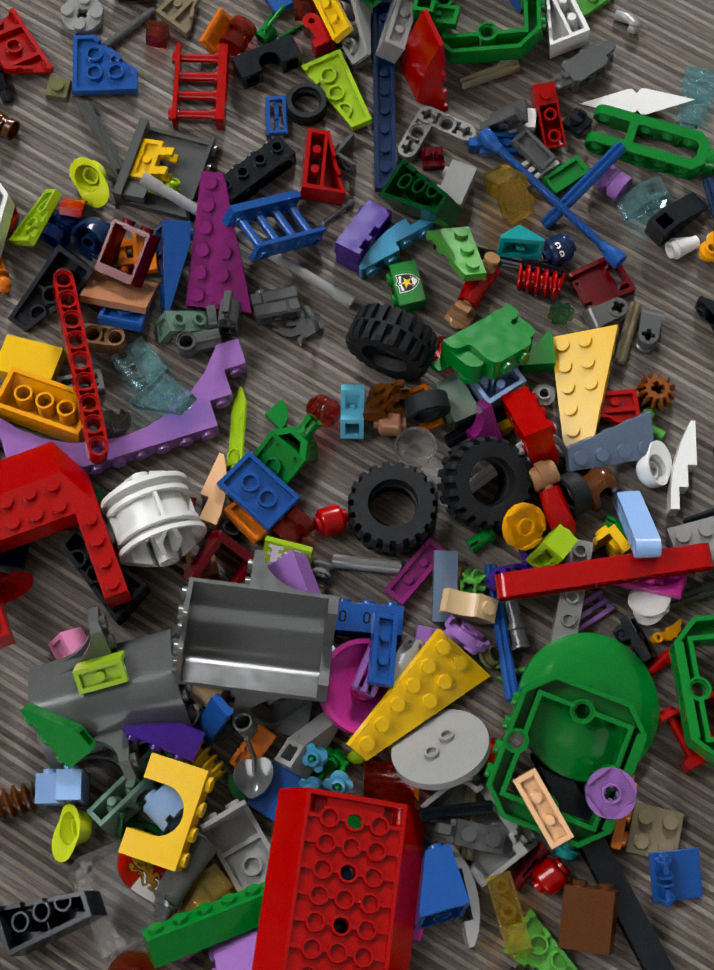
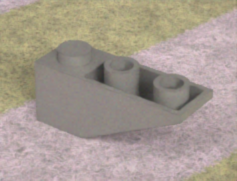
(318, 731)

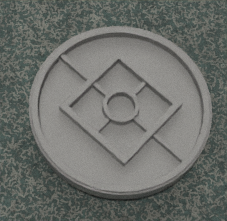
(442, 750)

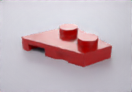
(620, 406)

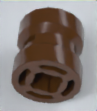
(8, 127)

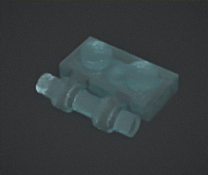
(145, 361)

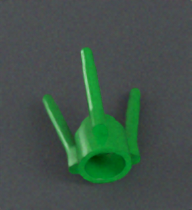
(267, 32)

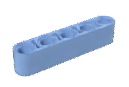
(637, 524)

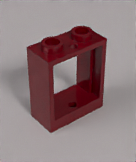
(111, 247)
(221, 540)

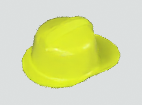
(90, 181)
(72, 830)

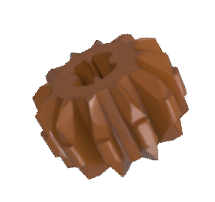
(660, 386)

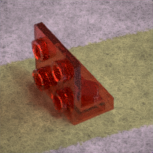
(384, 784)

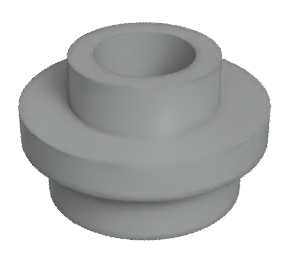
(544, 401)

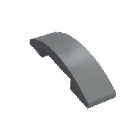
(469, 928)

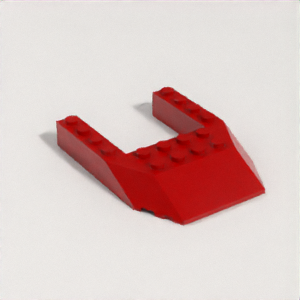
(48, 494)

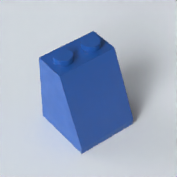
(440, 888)

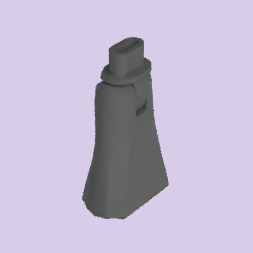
(176, 885)

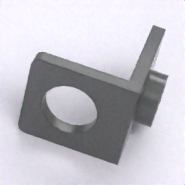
(341, 150)

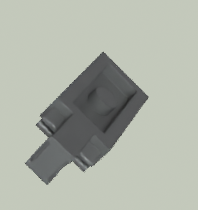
(473, 835)

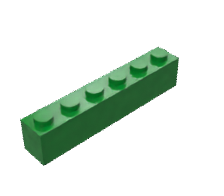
(203, 926)

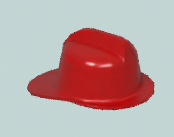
(14, 585)

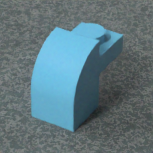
(352, 412)

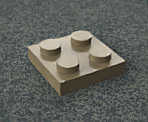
(653, 830)

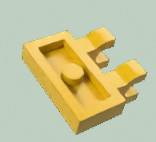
(149, 159)

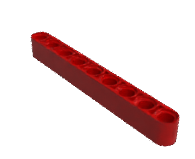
(79, 375)
(602, 572)

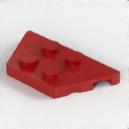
(19, 49)

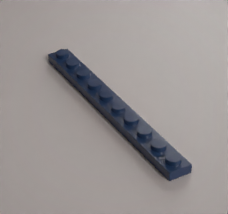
(383, 105)

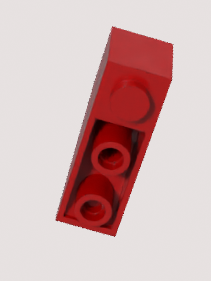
(548, 114)

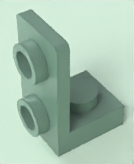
(178, 321)

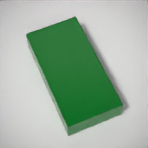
(565, 175)

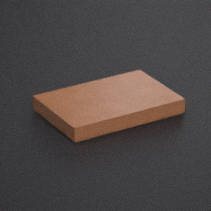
(115, 294)

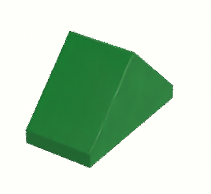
(541, 356)

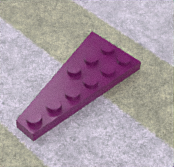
(216, 252)

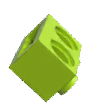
(552, 548)

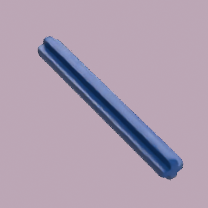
(585, 183)

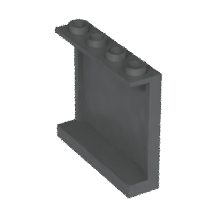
(194, 155)

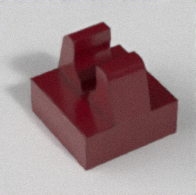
(432, 158)

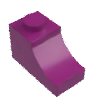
(485, 422)

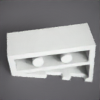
(565, 27)

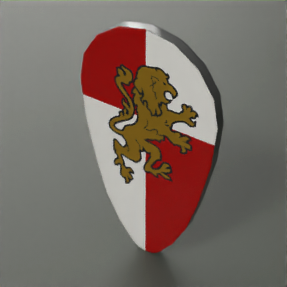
(140, 877)

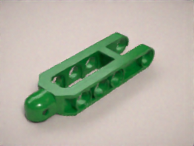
(657, 130)

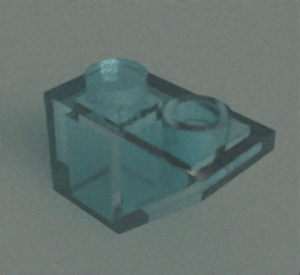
(643, 199)

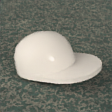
(655, 466)

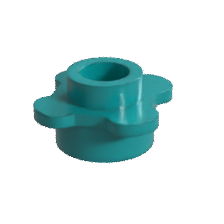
(567, 851)

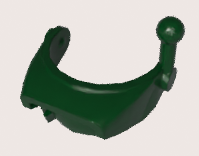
(136, 824)

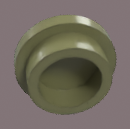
(489, 657)

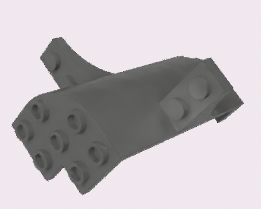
(255, 638)
(144, 699)

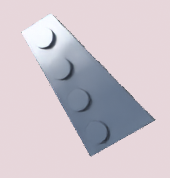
(613, 445)

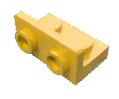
(613, 540)

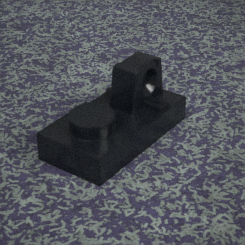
(631, 630)

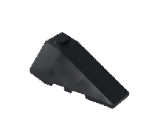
(39, 298)

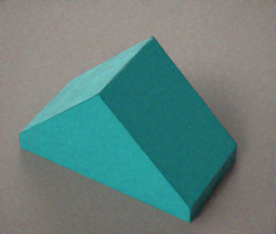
(520, 243)

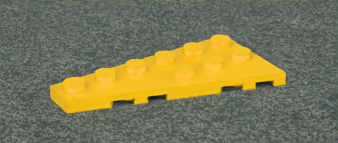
(582, 379)
(427, 685)

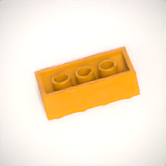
(41, 405)

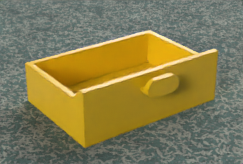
(30, 356)

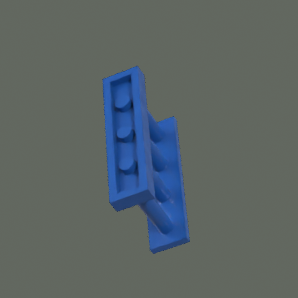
(273, 206)

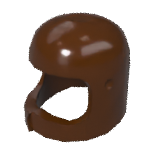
(600, 480)

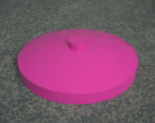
(344, 705)

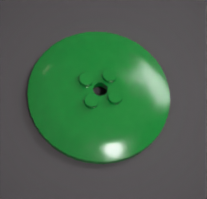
(603, 664)

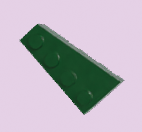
(419, 197)

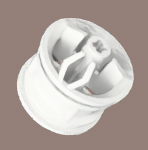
(153, 518)

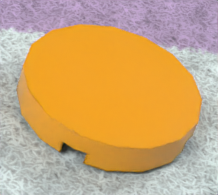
(523, 526)

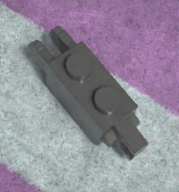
(584, 67)

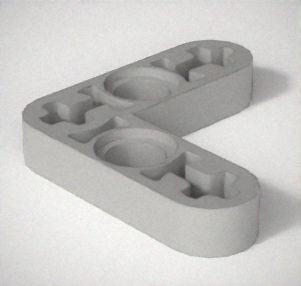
(428, 126)

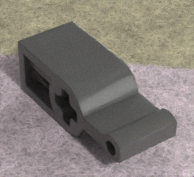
(230, 315)

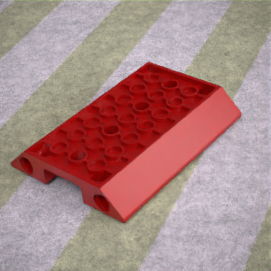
(308, 893)

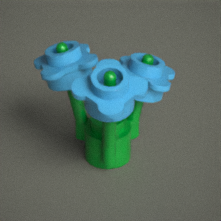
(332, 762)

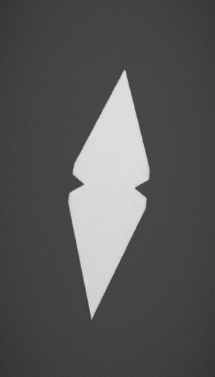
(644, 101)

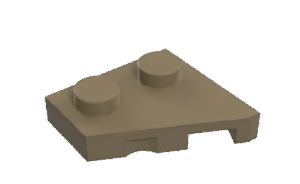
(179, 14)

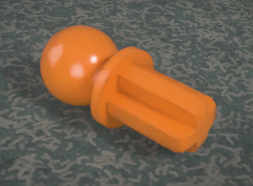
(5, 283)

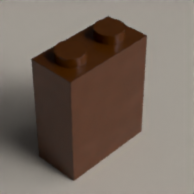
(589, 917)

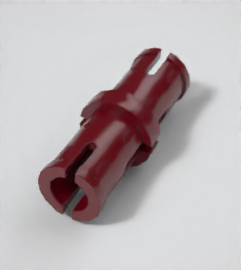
(528, 865)

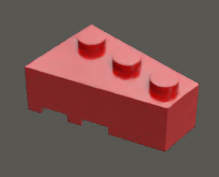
(531, 424)

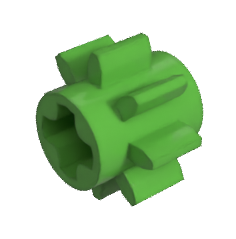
(472, 581)

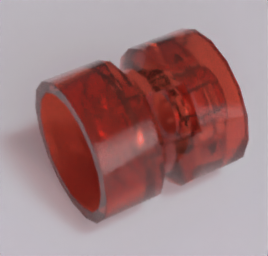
(238, 34)
(295, 518)

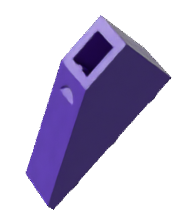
(173, 736)

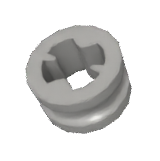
(322, 569)

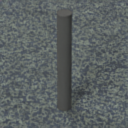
(121, 34)

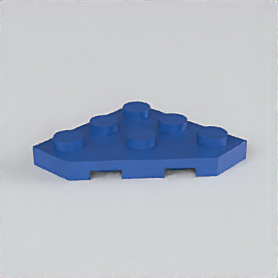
(100, 69)

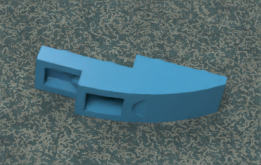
(387, 247)

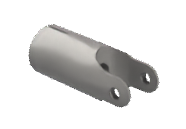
(406, 654)

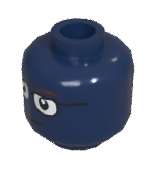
(559, 249)

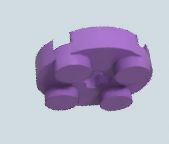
(466, 634)
(610, 808)

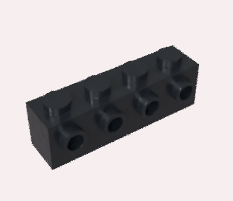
(259, 169)

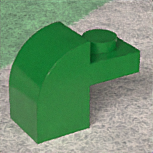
(442, 14)

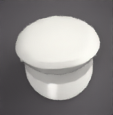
(648, 607)

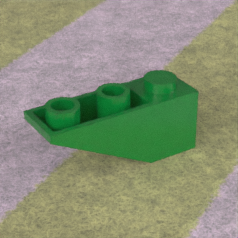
(64, 736)

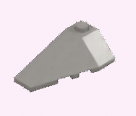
(357, 43)

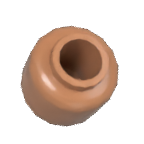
(391, 425)

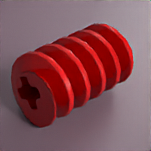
(539, 282)

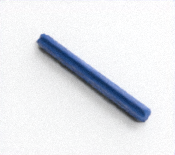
(503, 645)

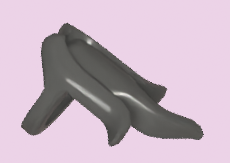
(303, 327)

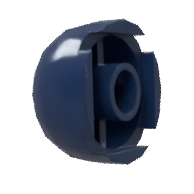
(90, 236)

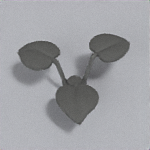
(256, 775)

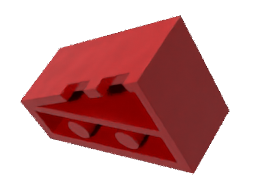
(320, 171)

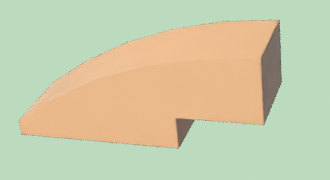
(215, 498)

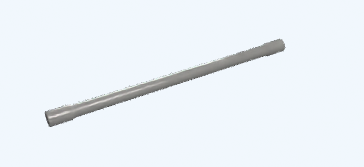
(334, 292)

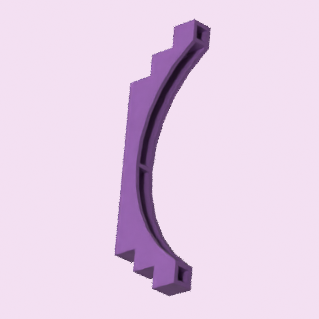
(162, 435)

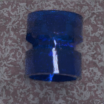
(59, 230)

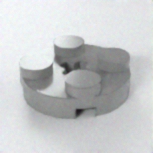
(85, 26)

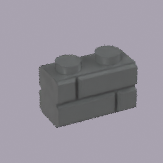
(275, 305)

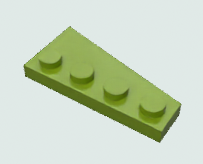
(340, 88)

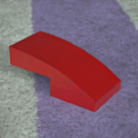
(72, 207)

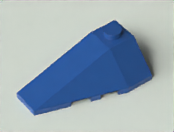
(173, 251)

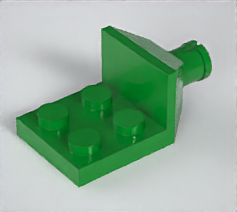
(290, 448)

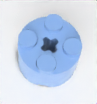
(164, 807)

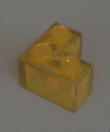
(511, 192)

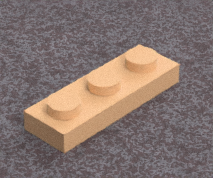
(543, 808)

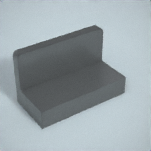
(507, 117)

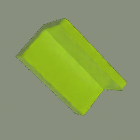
(100, 672)

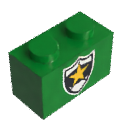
(406, 286)

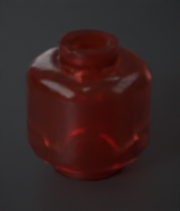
(324, 409)

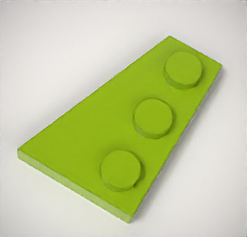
(35, 221)

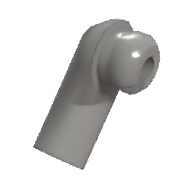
(628, 18)

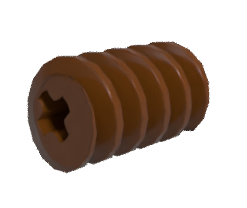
(17, 801)

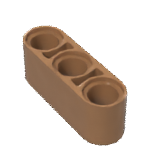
(103, 342)

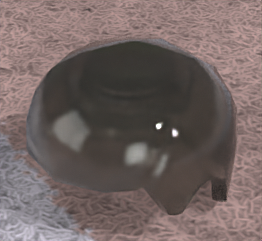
(116, 424)

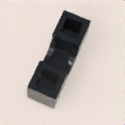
(281, 52)

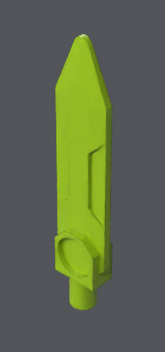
(237, 429)

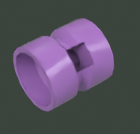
(613, 183)

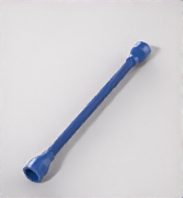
(612, 254)

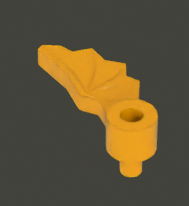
(668, 634)

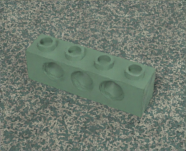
(125, 796)

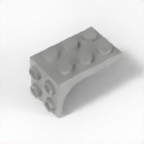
(239, 843)

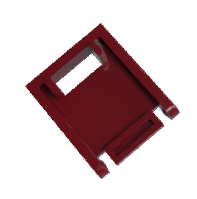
(595, 284)

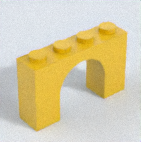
(172, 849)

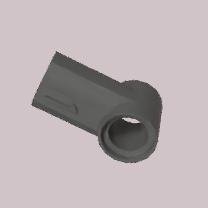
(201, 342)

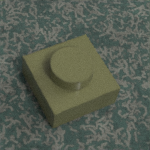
(58, 89)

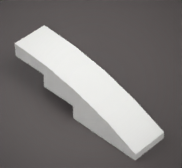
(684, 462)

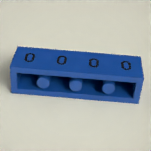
(356, 618)

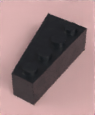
(77, 552)
(44, 920)

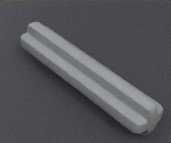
(366, 564)

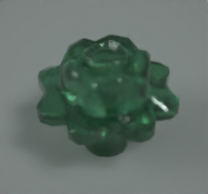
(561, 313)

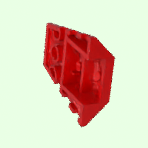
(424, 63)

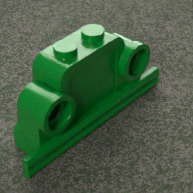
(487, 347)

